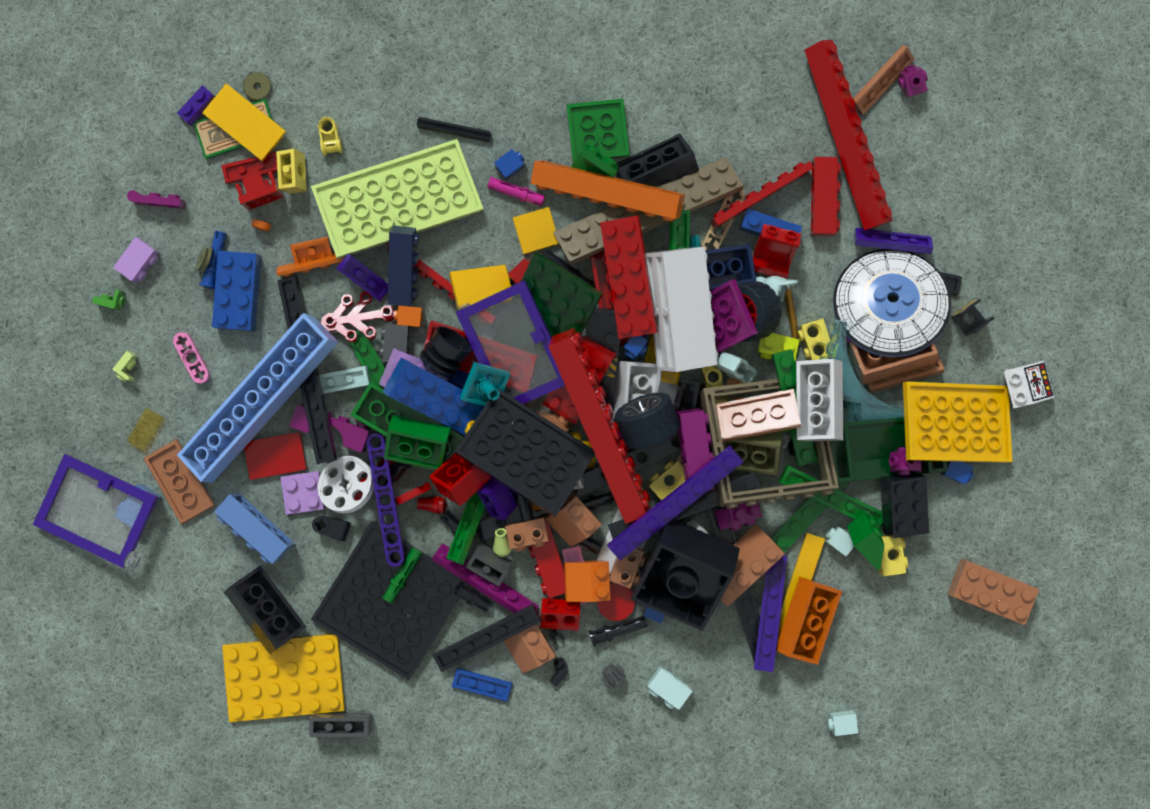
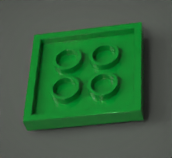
(598, 125)

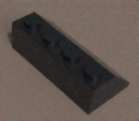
(659, 163)

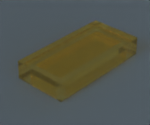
(145, 429)

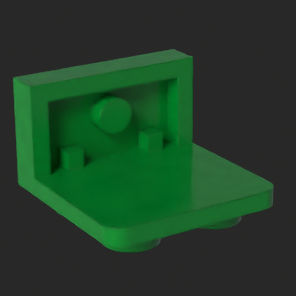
(591, 160)

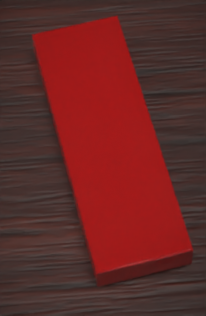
(241, 169)

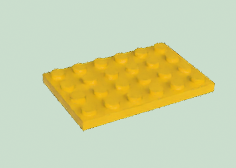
(957, 422)
(291, 681)

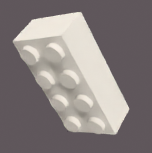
(820, 400)

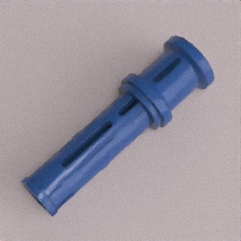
(209, 275)

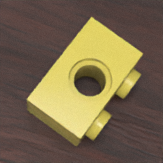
(291, 171)
(657, 481)
(899, 563)

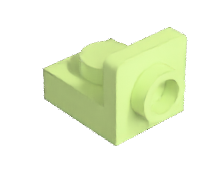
(126, 363)

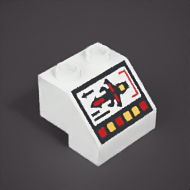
(1029, 384)

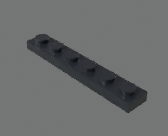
(487, 637)

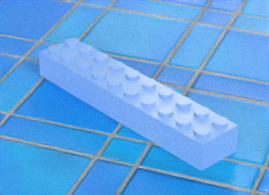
(257, 398)

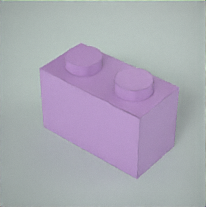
(136, 260)

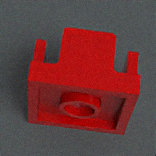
(258, 191)

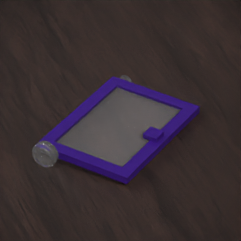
(512, 336)
(96, 512)

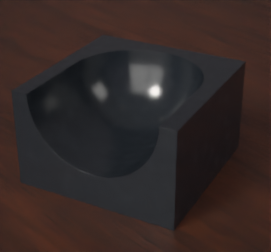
(686, 574)

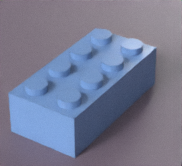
(254, 528)

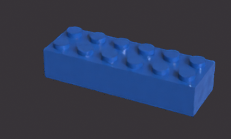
(431, 396)

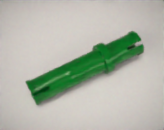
(398, 581)

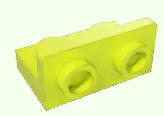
(776, 343)

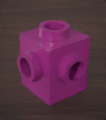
(913, 80)
(899, 463)

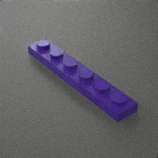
(770, 616)

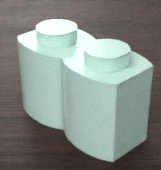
(736, 367)

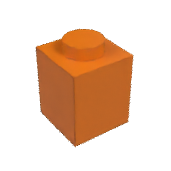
(409, 316)

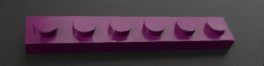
(501, 594)

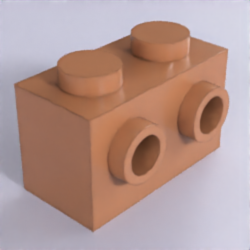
(527, 533)
(625, 571)

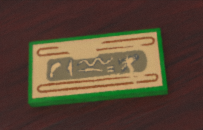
(215, 140)

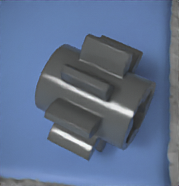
(613, 675)

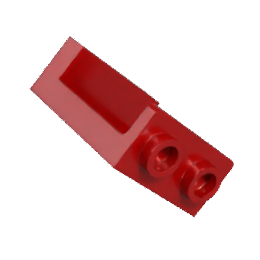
(775, 250)

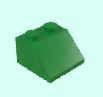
(867, 538)

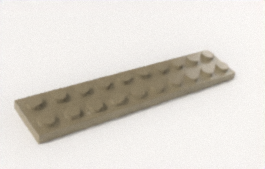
(700, 189)

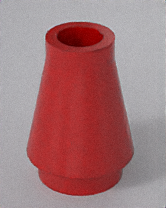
(432, 504)

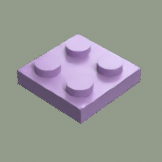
(301, 492)

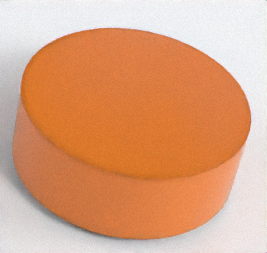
(261, 225)

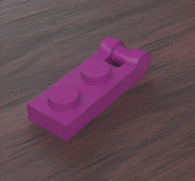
(155, 199)

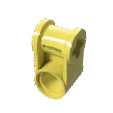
(330, 140)

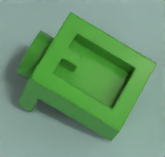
(105, 300)

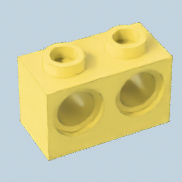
(821, 338)

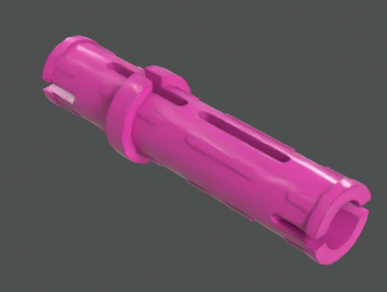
(523, 194)

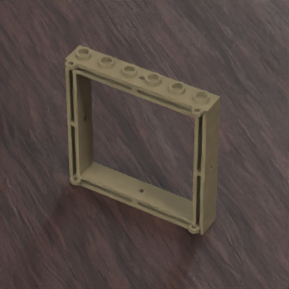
(768, 495)

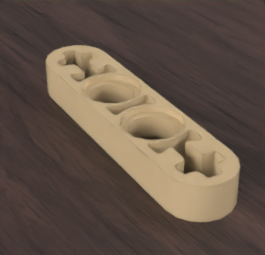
(726, 226)

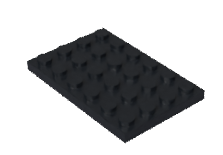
(525, 453)

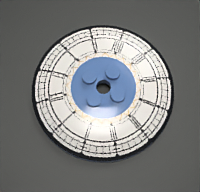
(888, 326)

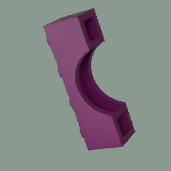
(353, 435)

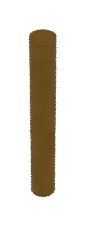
(791, 313)

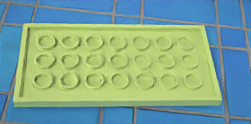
(406, 192)

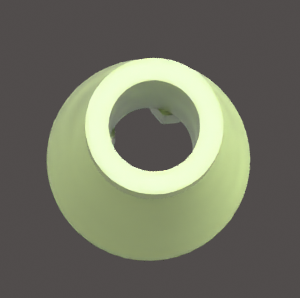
(501, 543)

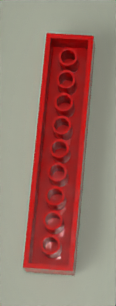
(599, 424)

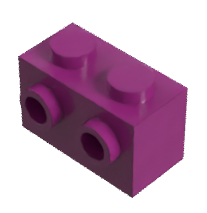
(737, 516)

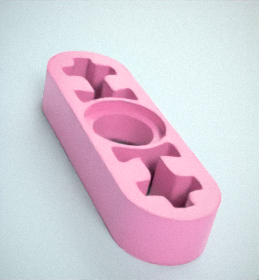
(179, 347)

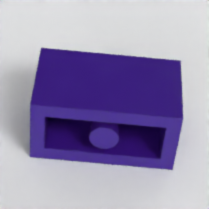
(497, 499)

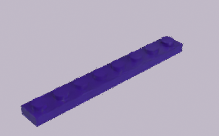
(675, 503)

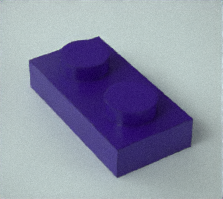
(196, 105)

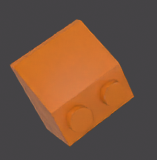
(587, 581)

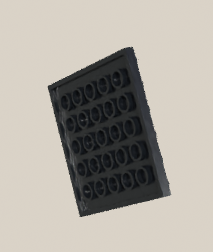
(386, 631)

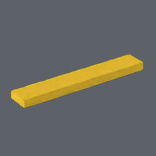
(803, 568)

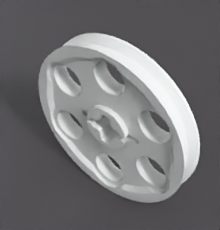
(339, 481)

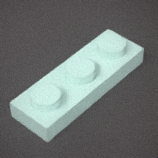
(345, 379)

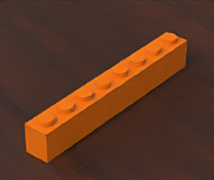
(607, 189)

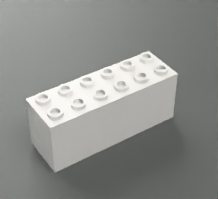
(682, 309)

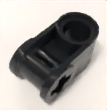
(334, 527)

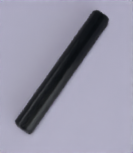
(453, 129)

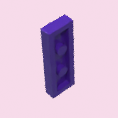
(363, 277)

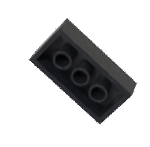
(265, 609)

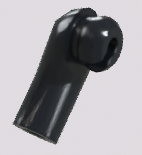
(561, 671)

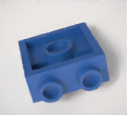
(636, 347)

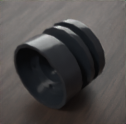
(445, 351)

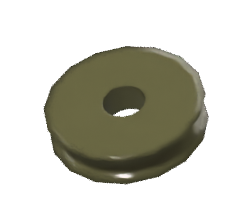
(253, 79)
(203, 259)

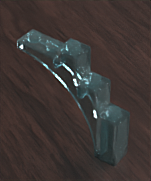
(866, 406)

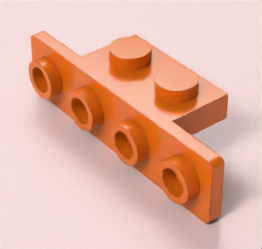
(309, 255)

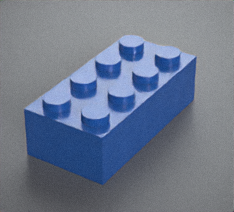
(236, 291)

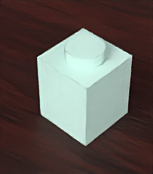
(839, 540)
(843, 723)

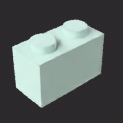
(669, 688)

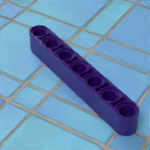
(386, 509)

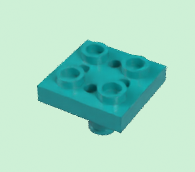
(487, 386)

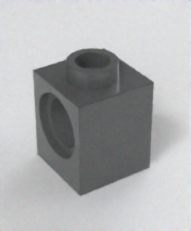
(674, 391)

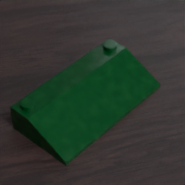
(867, 450)

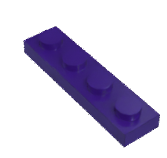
(893, 240)

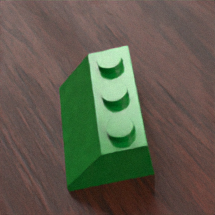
(416, 442)

